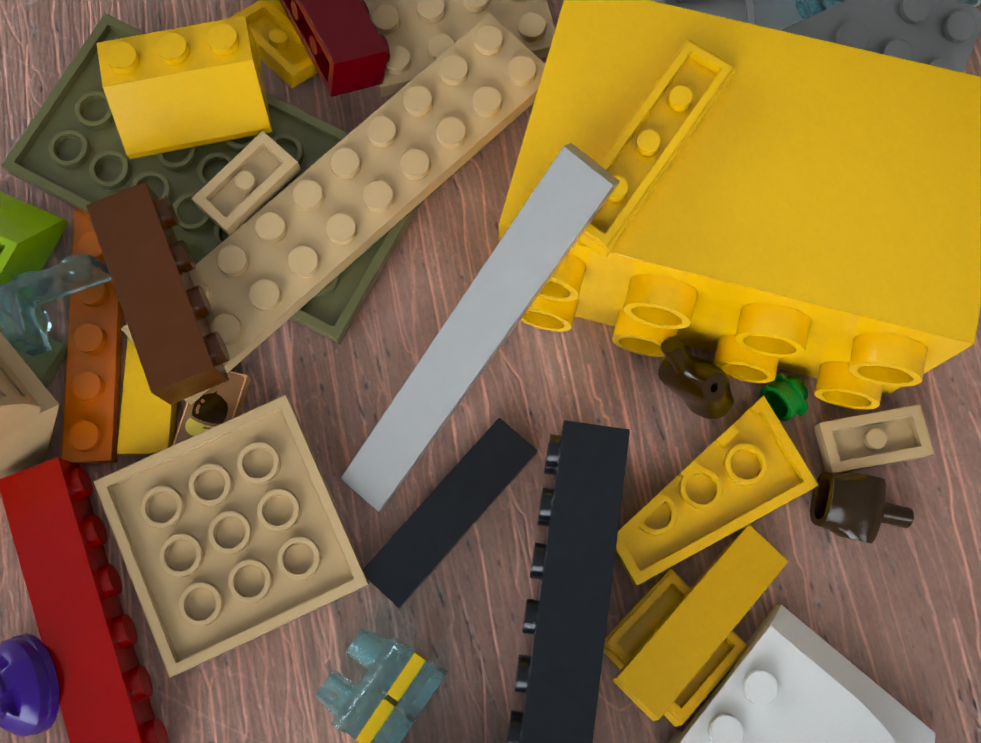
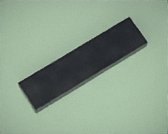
(449, 512)

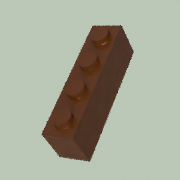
(158, 293)

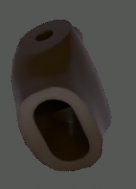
(695, 380)
(855, 506)

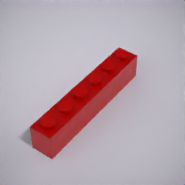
(79, 605)

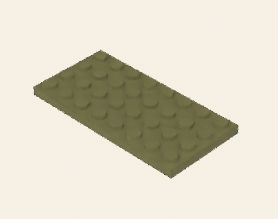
(80, 159)

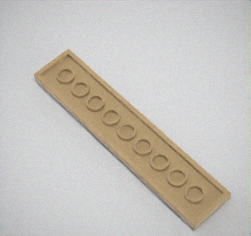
(364, 186)

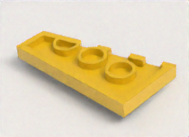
(721, 491)

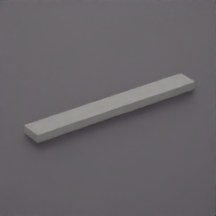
(481, 322)

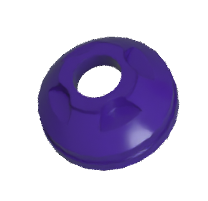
(27, 686)

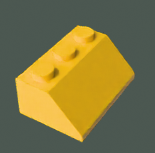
(185, 86)

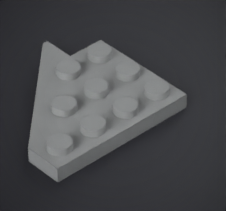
(914, 30)

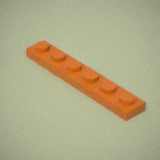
(92, 362)

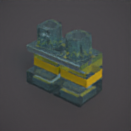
(392, 667)

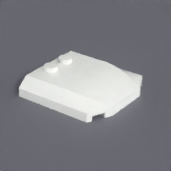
(799, 691)

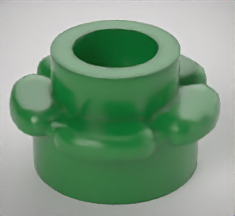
(786, 396)

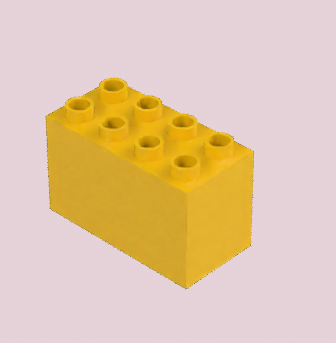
(804, 222)

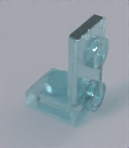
(21, 312)

